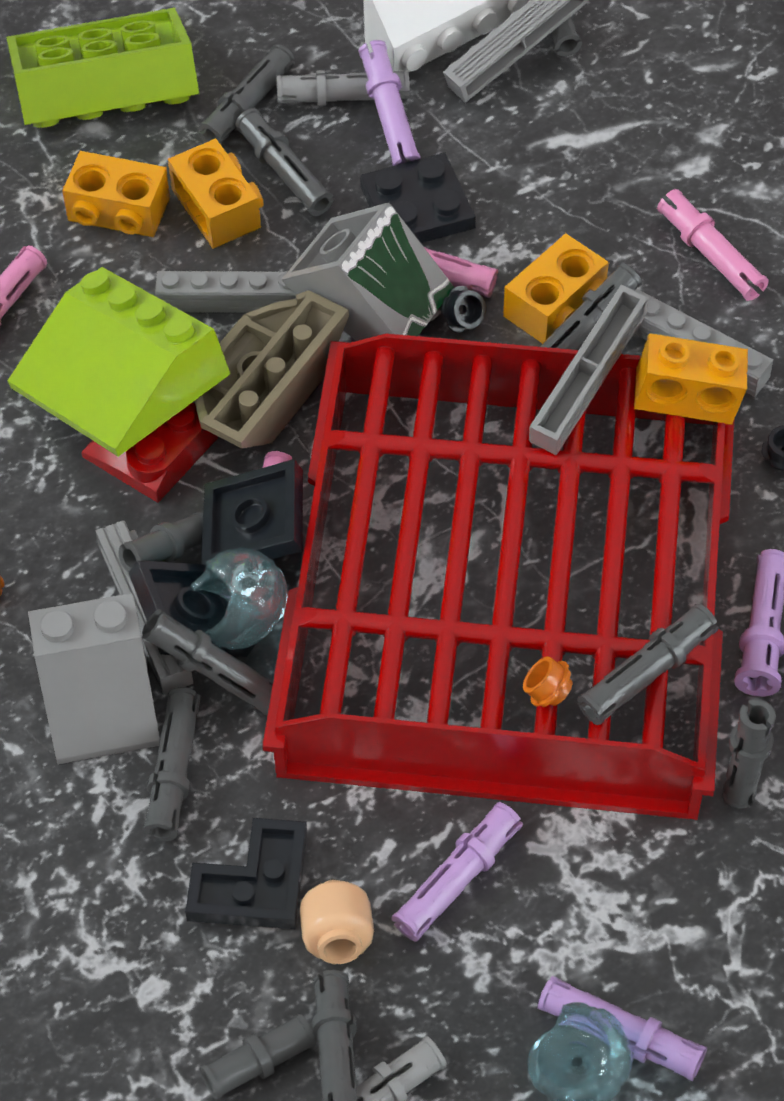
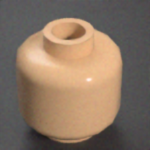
(336, 921)

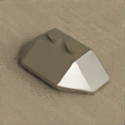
(274, 367)

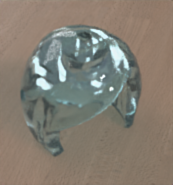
(254, 594)
(584, 1034)

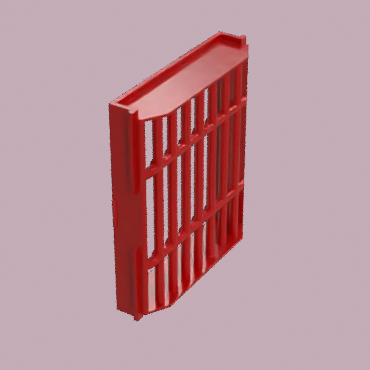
(488, 759)

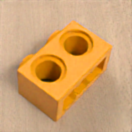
(215, 192)
(116, 194)
(553, 287)
(691, 378)

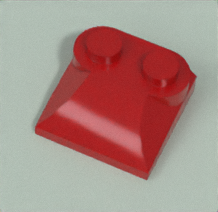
(160, 457)

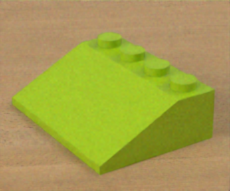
(102, 67)
(118, 361)

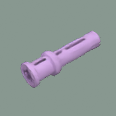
(763, 641)

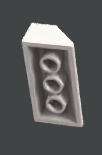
(429, 28)

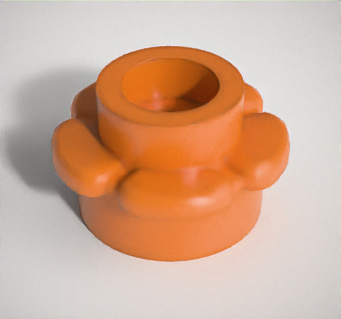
(548, 682)

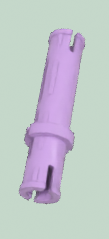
(384, 89)
(472, 855)
(646, 1037)

